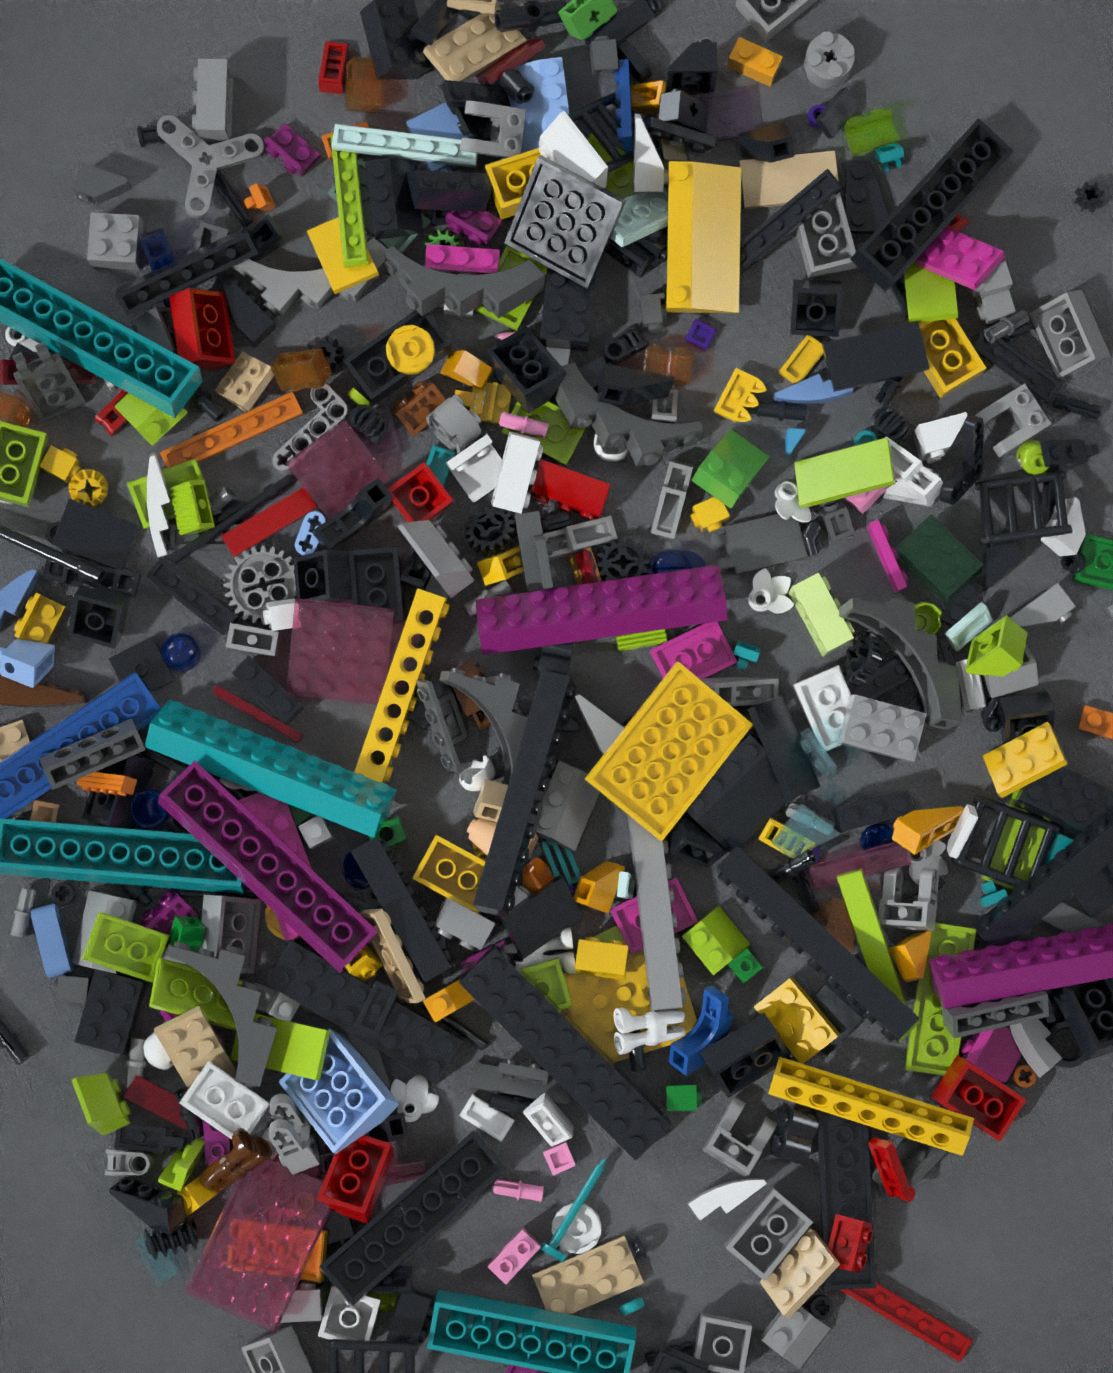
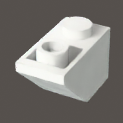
(1069, 543)

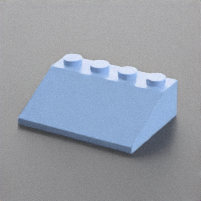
(547, 100)
(345, 1099)

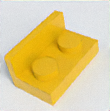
(39, 620)

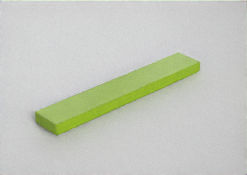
(350, 208)
(869, 930)

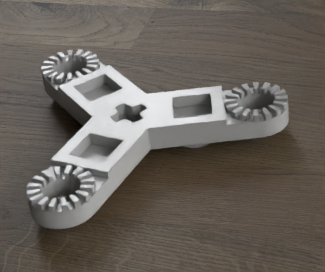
(202, 176)

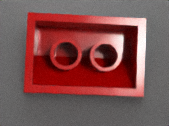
(570, 490)
(357, 1177)

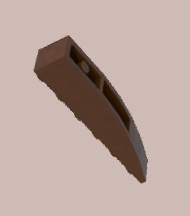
(48, 695)

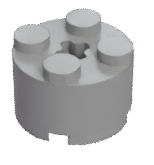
(826, 47)
(454, 424)

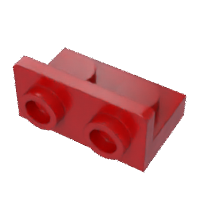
(849, 1242)

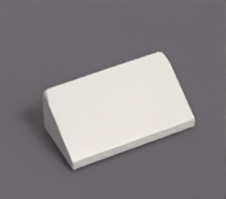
(549, 1120)

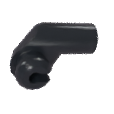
(810, 536)
(989, 716)

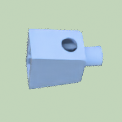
(26, 661)

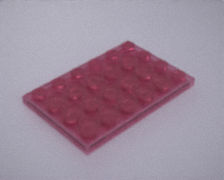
(261, 1244)

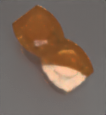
(670, 362)

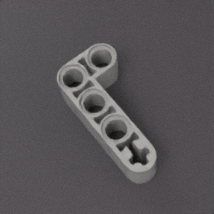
(308, 432)

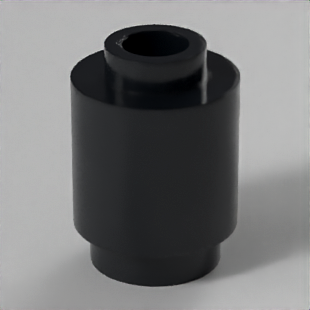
(516, 86)

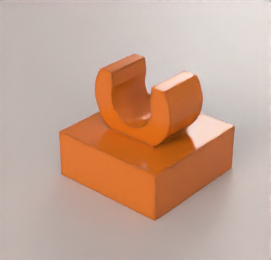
(260, 198)

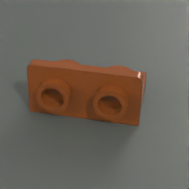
(417, 406)

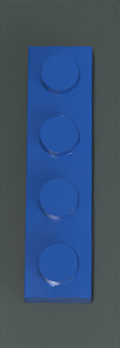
(623, 97)

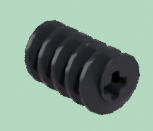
(162, 1242)

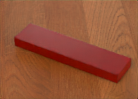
(268, 522)

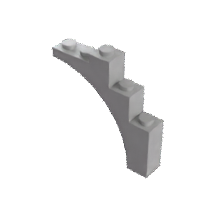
(285, 287)

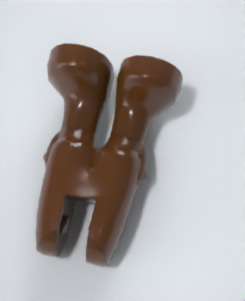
(236, 1164)

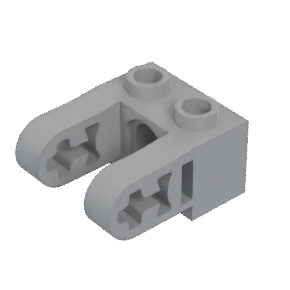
(505, 131)
(1026, 414)
(909, 916)
(295, 1135)
(731, 1151)

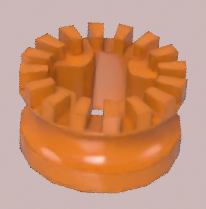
(1016, 1074)

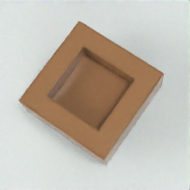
(44, 811)

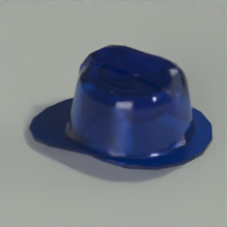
(674, 561)

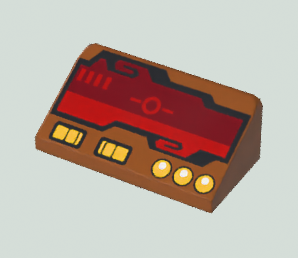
(584, 567)

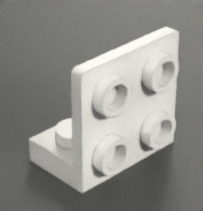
(476, 468)

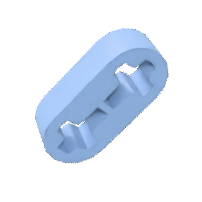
(305, 532)

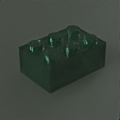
(939, 559)

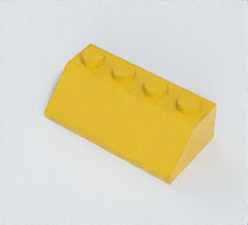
(509, 180)

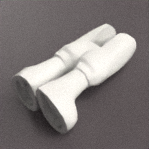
(561, 942)
(656, 1026)

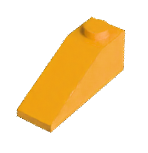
(924, 827)
(447, 1001)

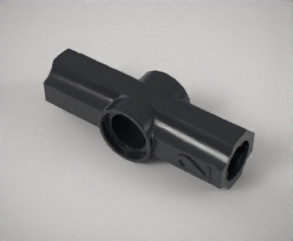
(520, 18)

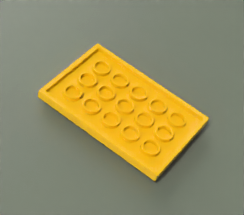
(668, 751)
(598, 997)

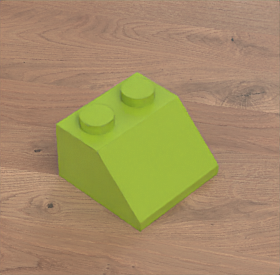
(146, 419)
(997, 649)
(715, 940)
(102, 1102)

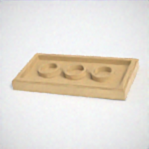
(778, 182)

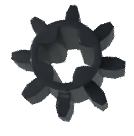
(1084, 203)

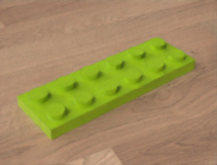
(930, 1043)

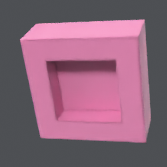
(559, 1158)

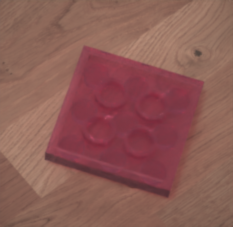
(335, 468)

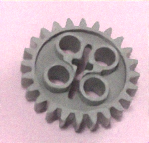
(257, 563)

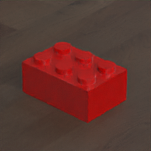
(202, 328)
(979, 1096)

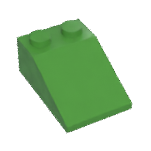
(730, 468)

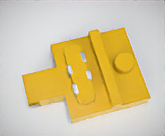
(487, 403)

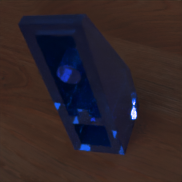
(157, 252)

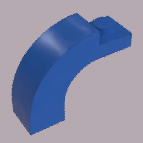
(710, 1028)

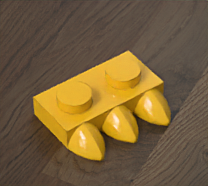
(738, 395)

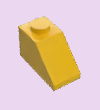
(501, 566)

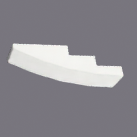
(157, 496)

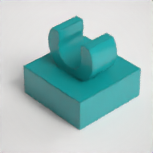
(888, 153)
(746, 653)
(992, 895)

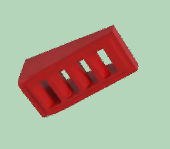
(333, 82)

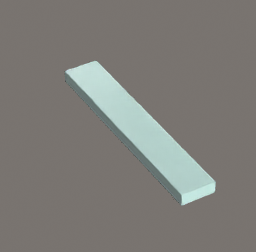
(401, 145)

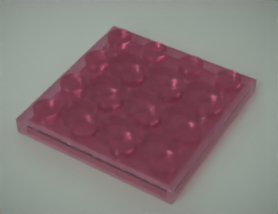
(339, 651)

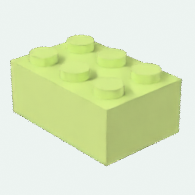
(821, 614)

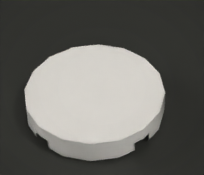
(583, 1231)

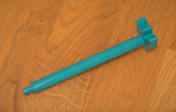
(551, 1247)

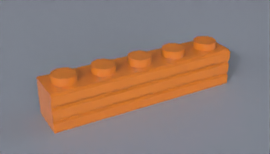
(107, 783)

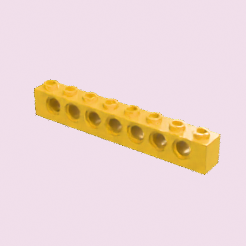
(422, 601)
(871, 1106)

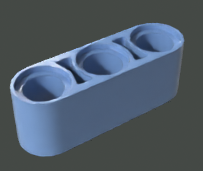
(52, 940)

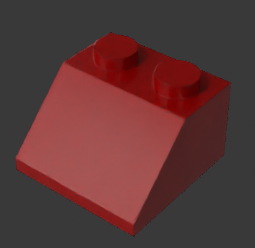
(420, 495)

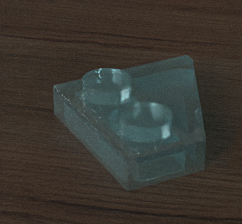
(821, 758)
(803, 832)

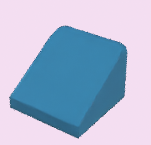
(792, 438)

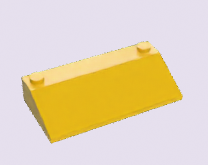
(703, 238)

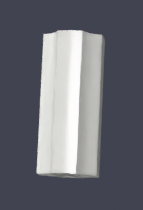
(971, 688)

